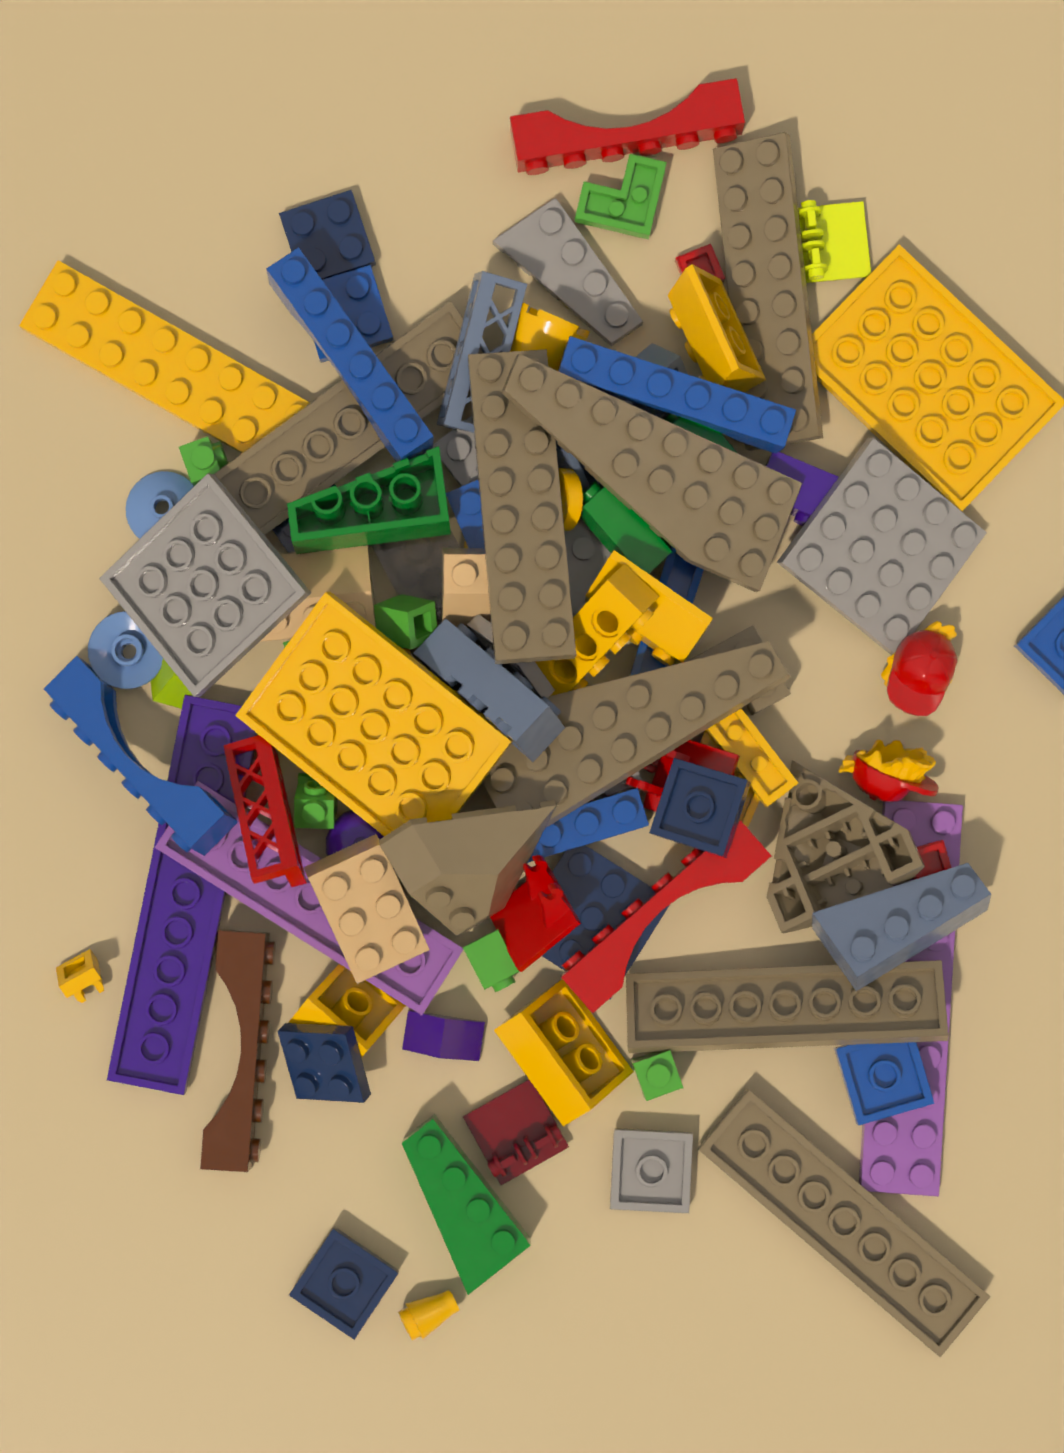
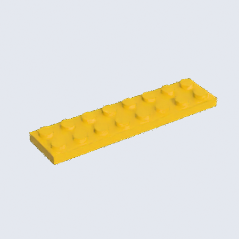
(157, 360)

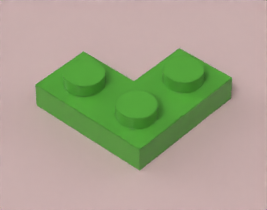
(628, 209)

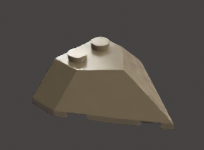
(833, 851)
(466, 864)

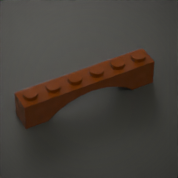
(242, 966)

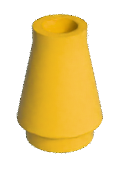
(427, 1314)

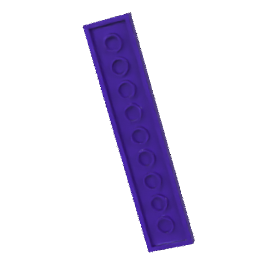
(176, 921)

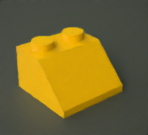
(346, 1003)

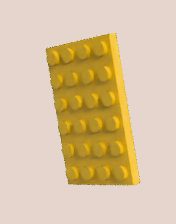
(930, 379)
(372, 722)

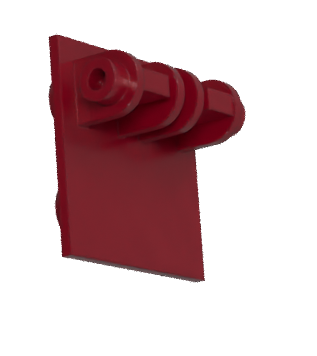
(515, 1132)

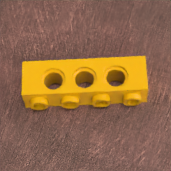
(602, 627)

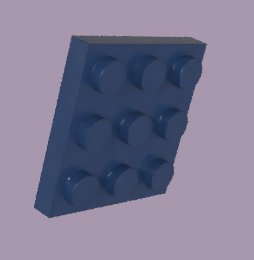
(598, 896)

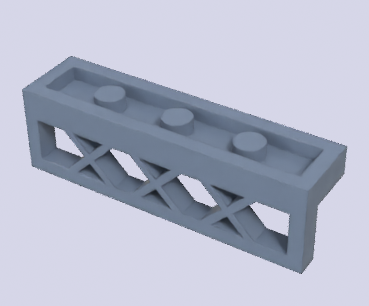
(471, 340)

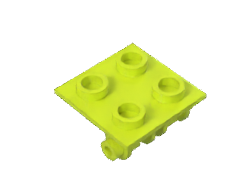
(834, 241)

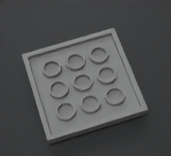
(882, 546)
(204, 585)

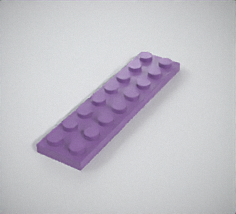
(301, 914)

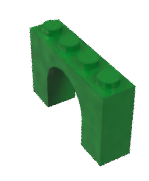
(624, 529)

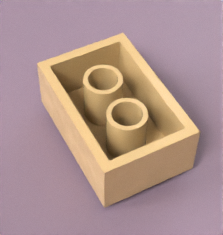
(366, 908)

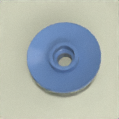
(147, 493)
(107, 656)

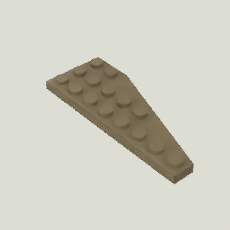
(691, 491)
(630, 724)

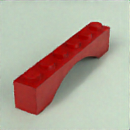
(550, 141)
(602, 969)

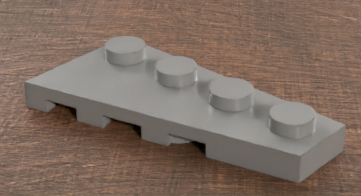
(564, 263)

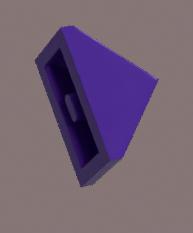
(443, 1036)

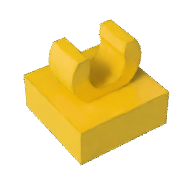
(79, 974)

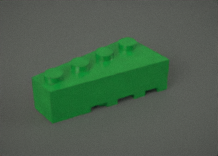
(375, 508)
(467, 1210)

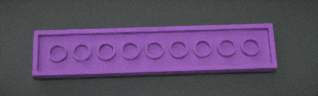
(906, 1149)

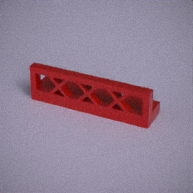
(279, 811)

